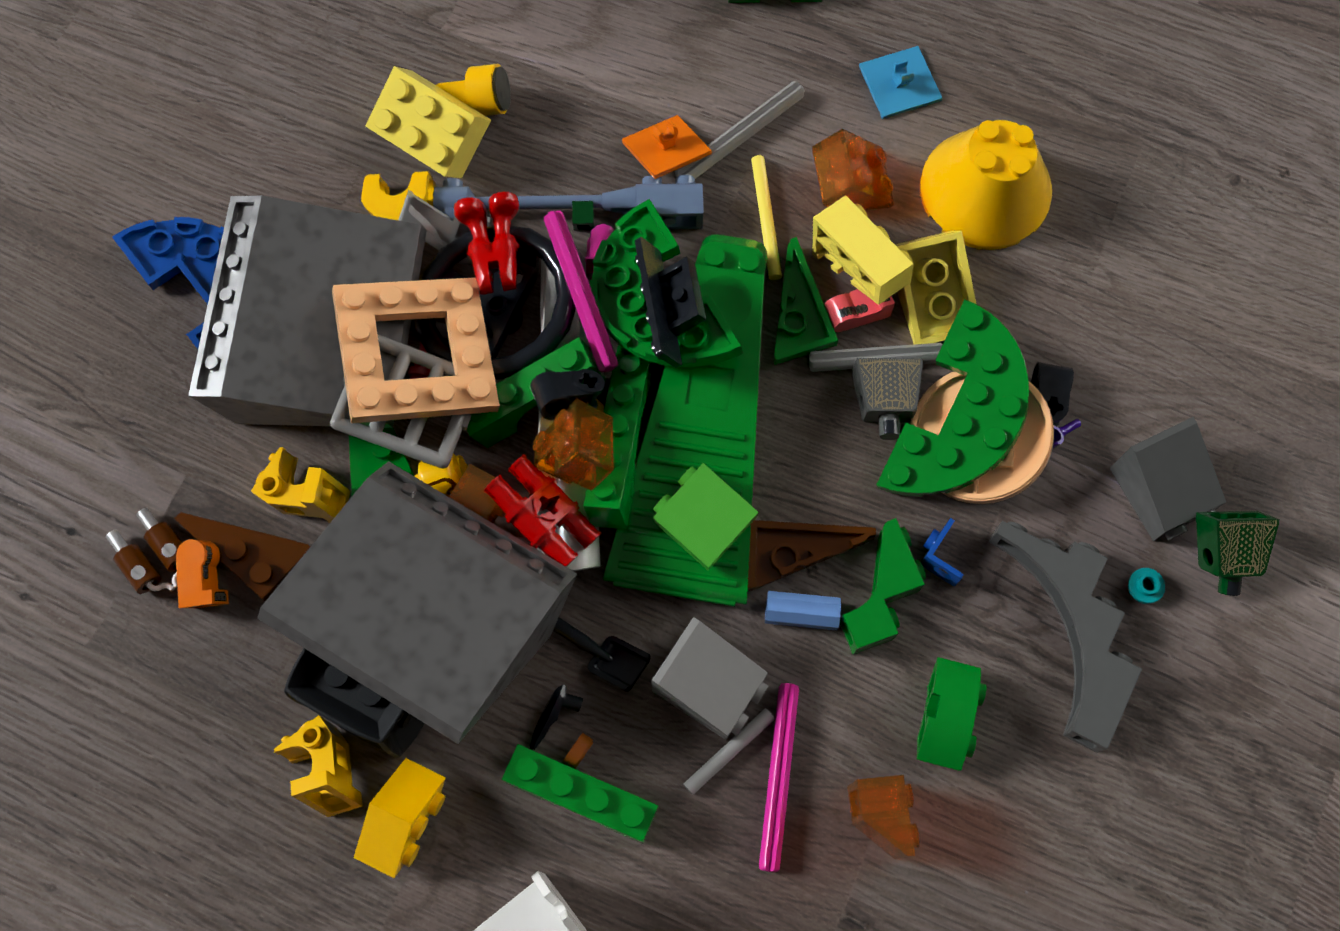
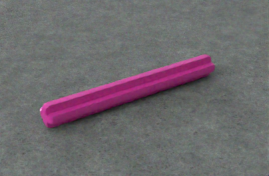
(580, 291)
(779, 778)

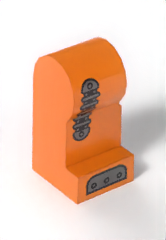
(198, 575)

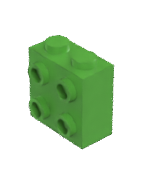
(704, 515)

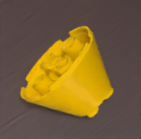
(987, 185)

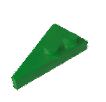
(802, 314)

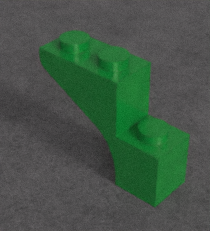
(894, 578)

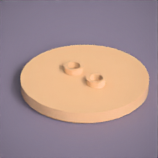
(1022, 463)

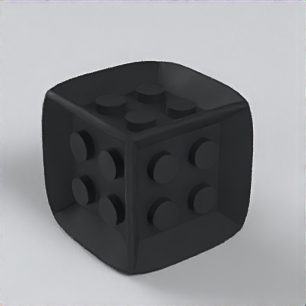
(351, 705)

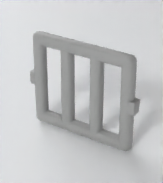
(408, 445)

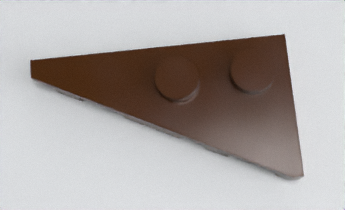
(789, 547)

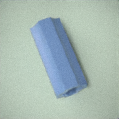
(802, 610)

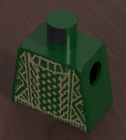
(1235, 546)

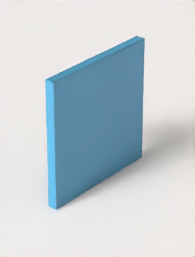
(900, 82)

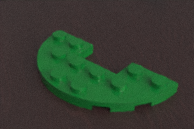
(623, 305)
(982, 419)

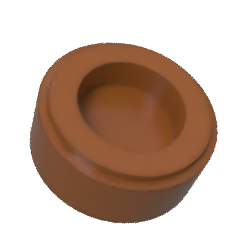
(578, 751)

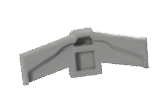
(439, 226)

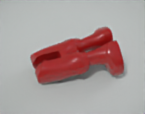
(499, 253)

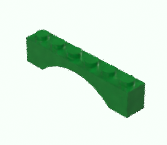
(628, 389)

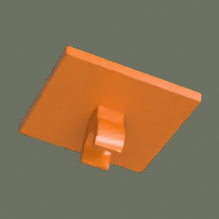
(666, 146)

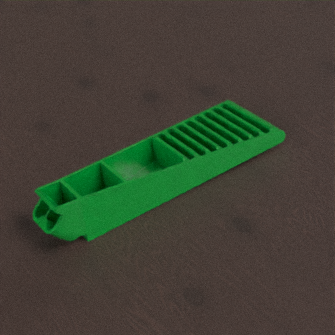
(698, 419)

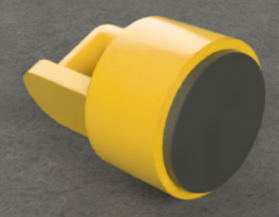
(484, 89)

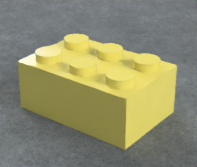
(427, 122)

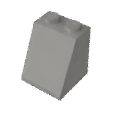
(710, 680)

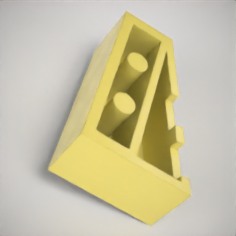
(861, 250)

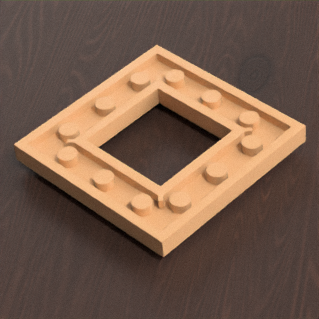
(375, 399)

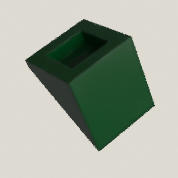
(582, 215)

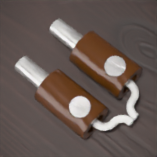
(135, 564)

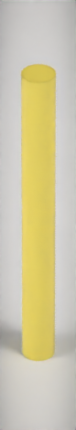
(766, 217)

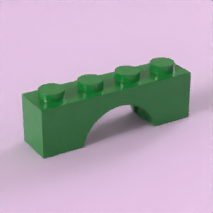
(516, 396)
(580, 793)

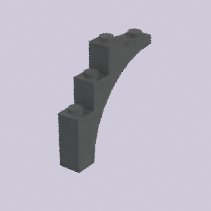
(1101, 677)

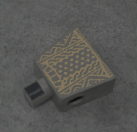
(887, 391)

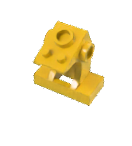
(316, 497)
(330, 780)

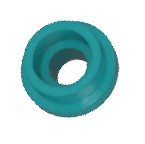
(1137, 590)

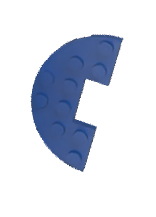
(174, 246)

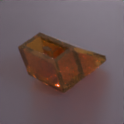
(853, 169)
(882, 813)

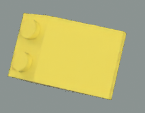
(937, 285)

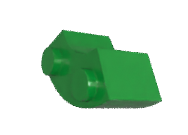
(950, 714)

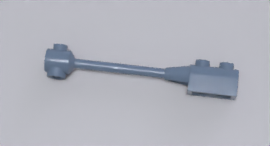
(676, 203)

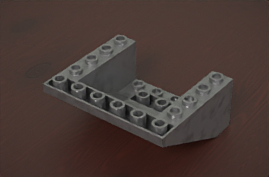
(270, 314)
(421, 600)

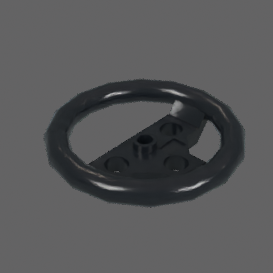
(503, 308)

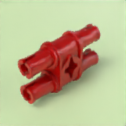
(543, 495)

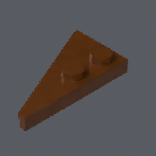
(251, 555)

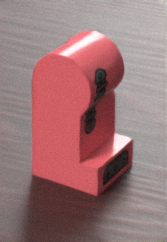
(855, 310)

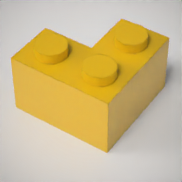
(399, 818)

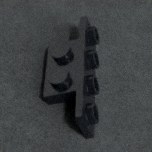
(671, 300)

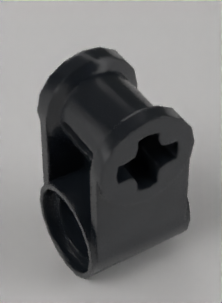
(1055, 386)
(560, 389)

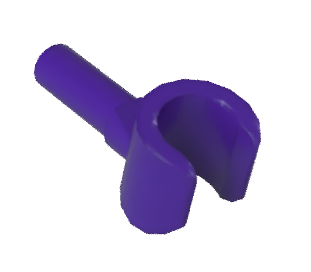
(1060, 432)

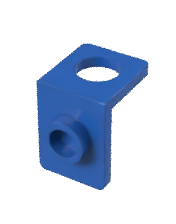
(933, 563)

